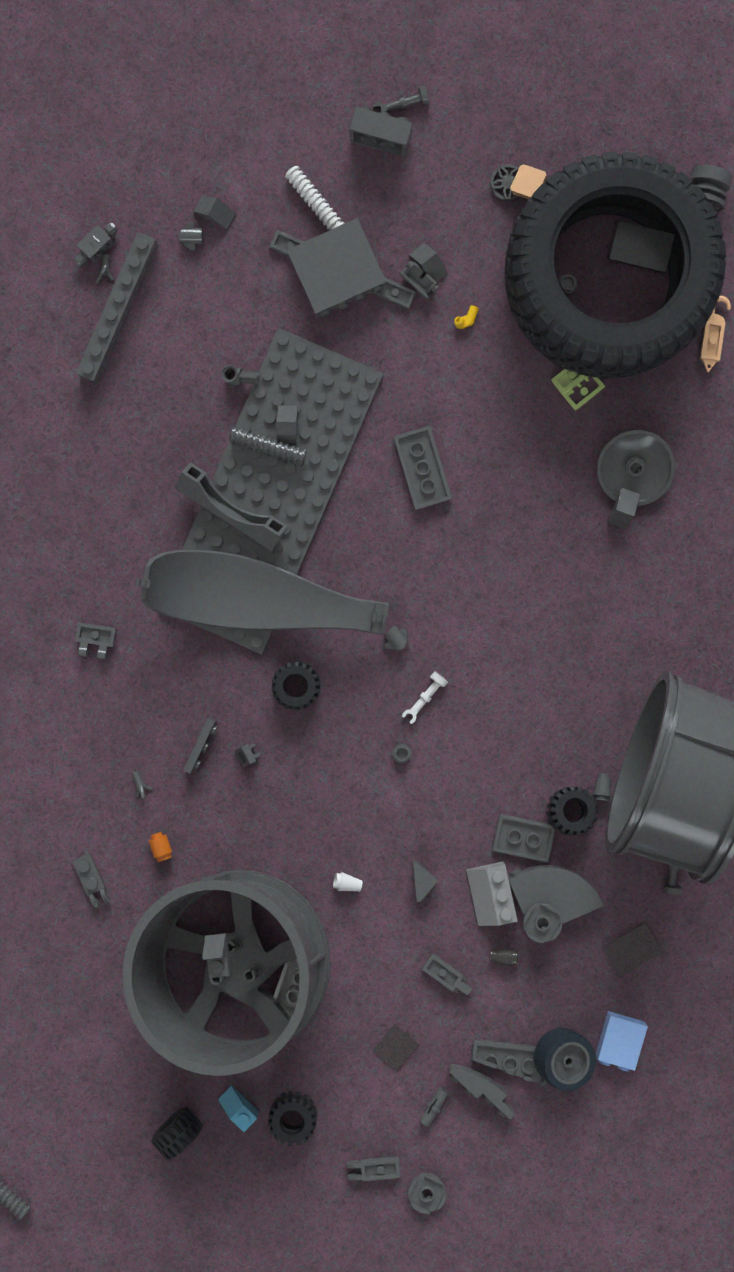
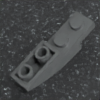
(477, 1083)

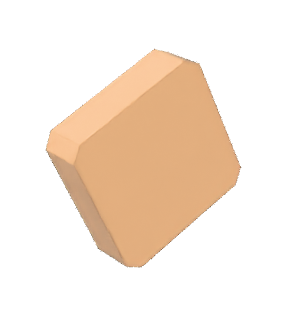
(527, 181)

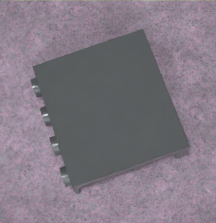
(337, 268)

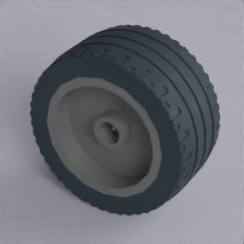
(565, 1059)

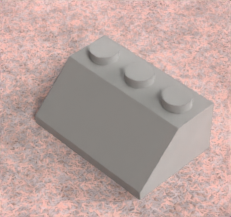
(491, 895)

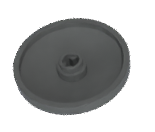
(638, 463)

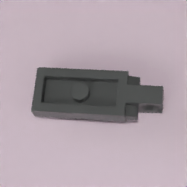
(446, 974)

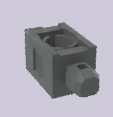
(95, 244)

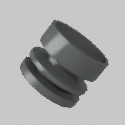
(714, 183)

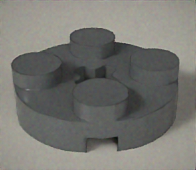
(545, 933)
(430, 1203)

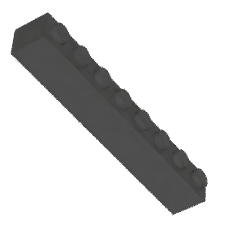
(117, 308)

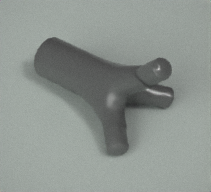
(104, 269)
(140, 785)

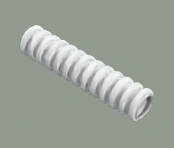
(313, 198)

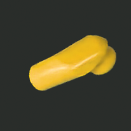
(467, 320)

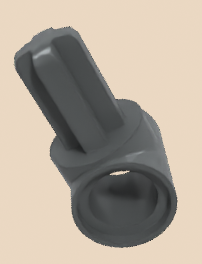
(240, 376)

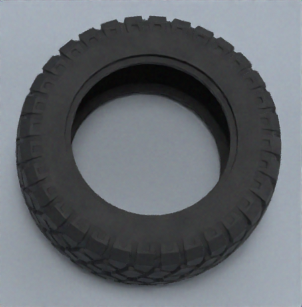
(655, 199)

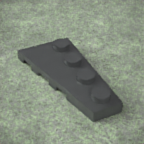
(509, 1057)

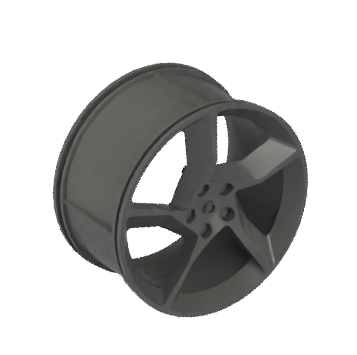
(678, 782)
(182, 1035)

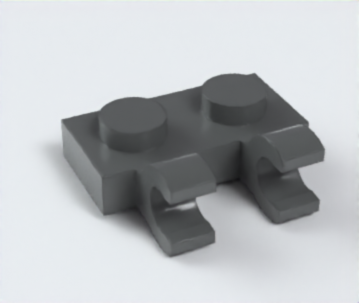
(97, 635)

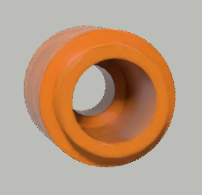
(160, 846)

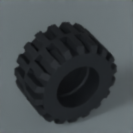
(283, 697)
(587, 805)
(176, 1133)
(288, 1133)

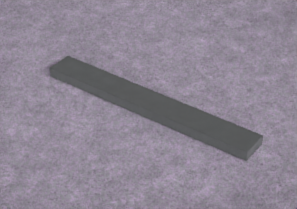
(392, 291)

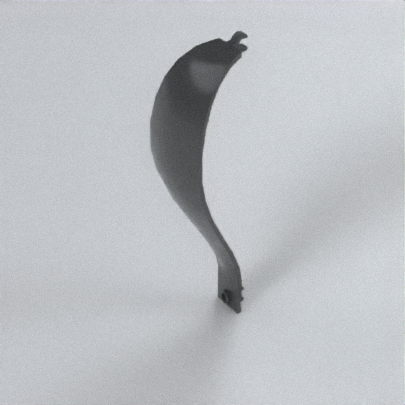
(249, 595)

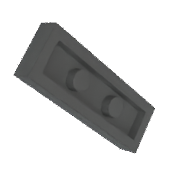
(201, 746)

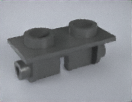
(425, 286)

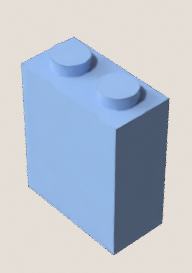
(621, 1041)

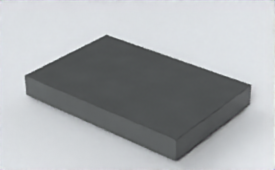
(641, 247)
(523, 838)

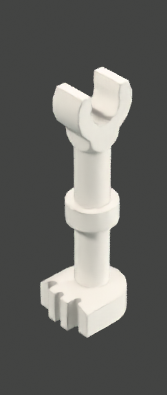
(426, 696)

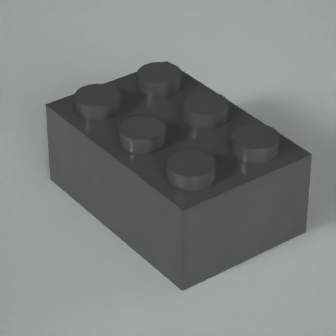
(380, 131)

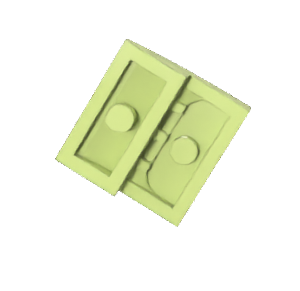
(567, 380)

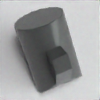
(191, 236)
(396, 639)

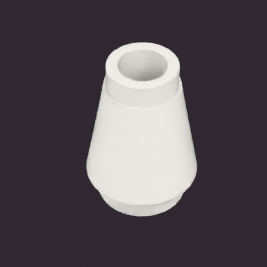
(345, 882)

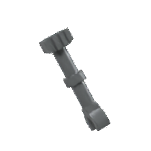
(402, 103)
(671, 888)

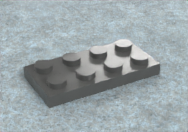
(422, 467)

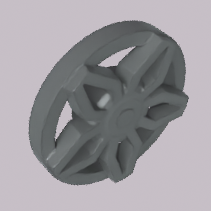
(505, 182)

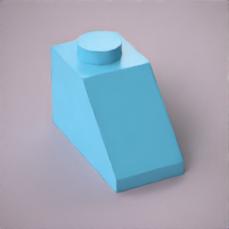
(238, 1108)

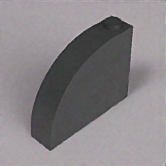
(554, 886)

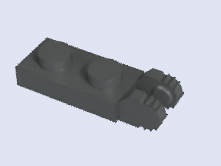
(91, 879)
(374, 1169)

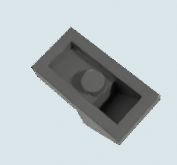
(217, 955)

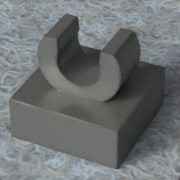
(245, 755)

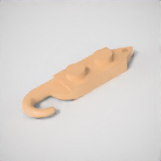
(713, 337)

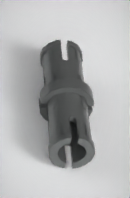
(434, 1106)

